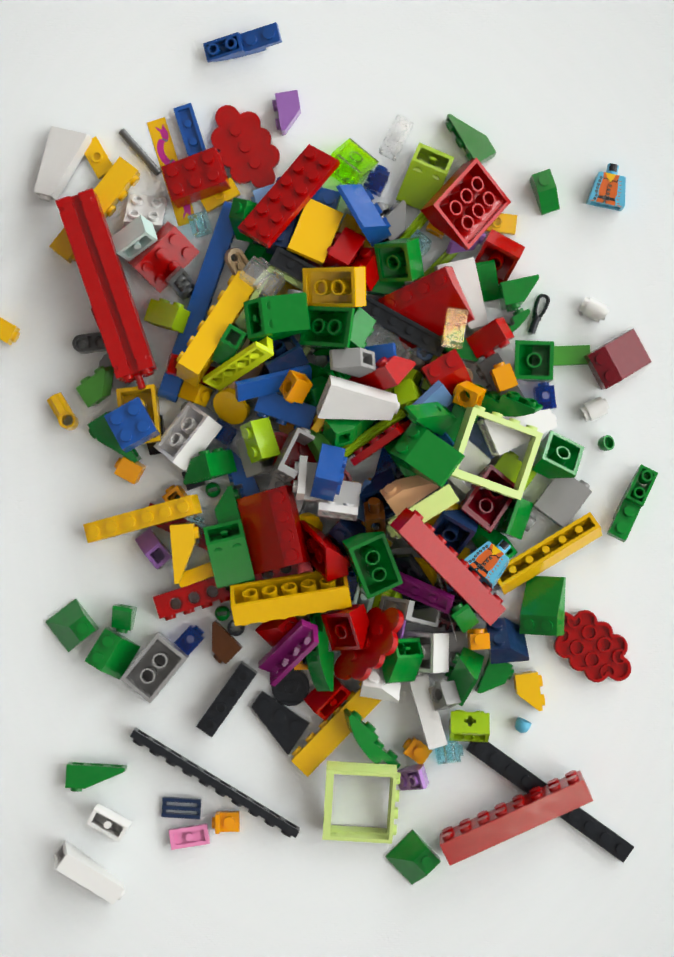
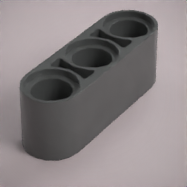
(91, 340)

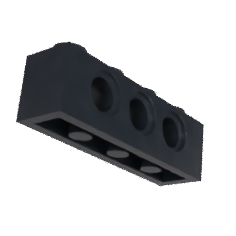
(226, 699)

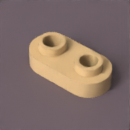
(239, 262)

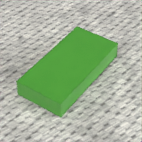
(570, 355)

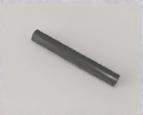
(140, 152)

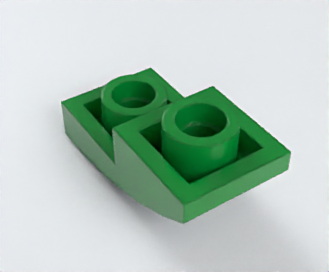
(488, 280)
(518, 318)

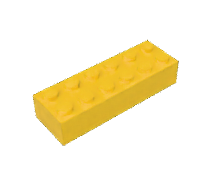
(197, 357)
(287, 597)

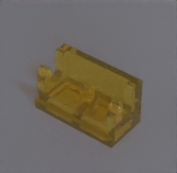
(454, 327)

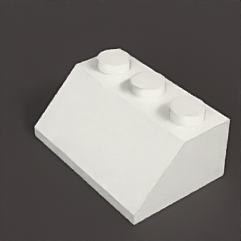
(187, 436)
(376, 688)

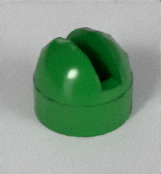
(606, 443)
(213, 494)
(222, 609)

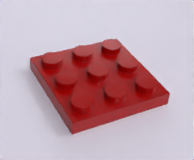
(380, 441)

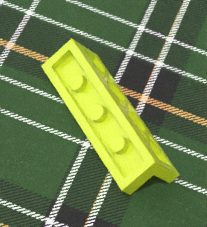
(240, 364)

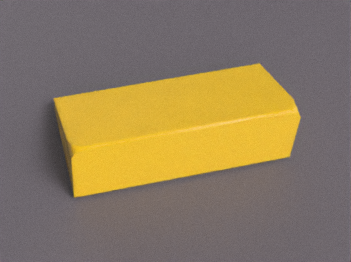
(196, 574)

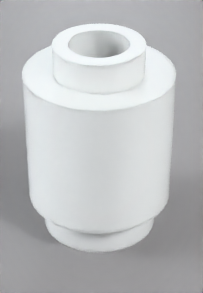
(594, 309)
(594, 409)

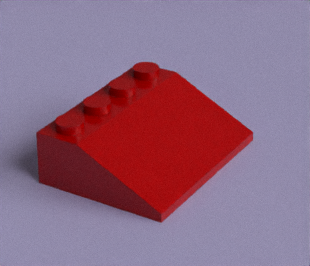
(466, 204)
(427, 300)
(273, 529)

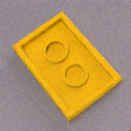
(315, 231)

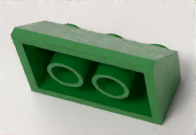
(372, 563)

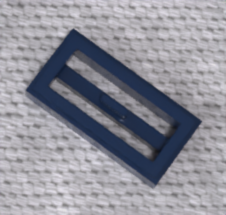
(184, 808)

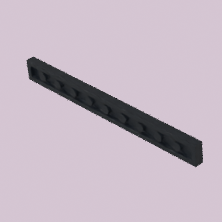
(384, 316)
(526, 781)
(221, 787)

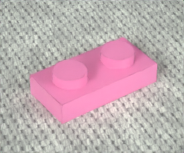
(189, 836)

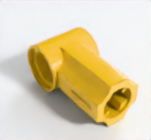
(62, 411)

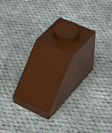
(223, 643)

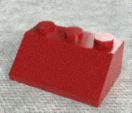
(388, 373)
(324, 554)

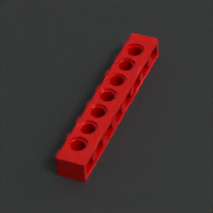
(163, 601)

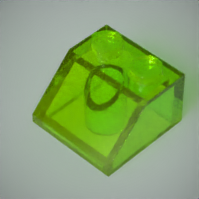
(354, 163)

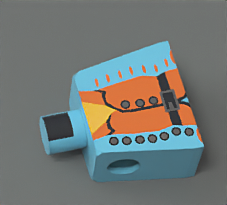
(608, 189)
(489, 561)

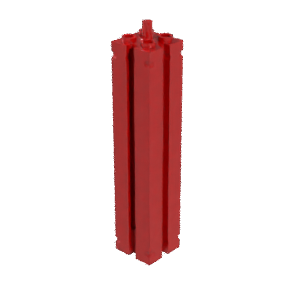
(107, 287)

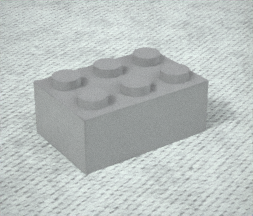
(154, 667)

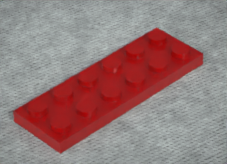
(288, 196)

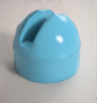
(522, 725)

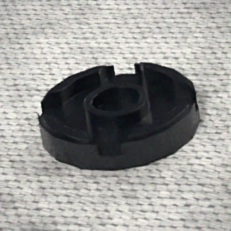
(292, 688)

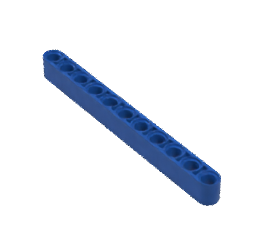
(202, 295)

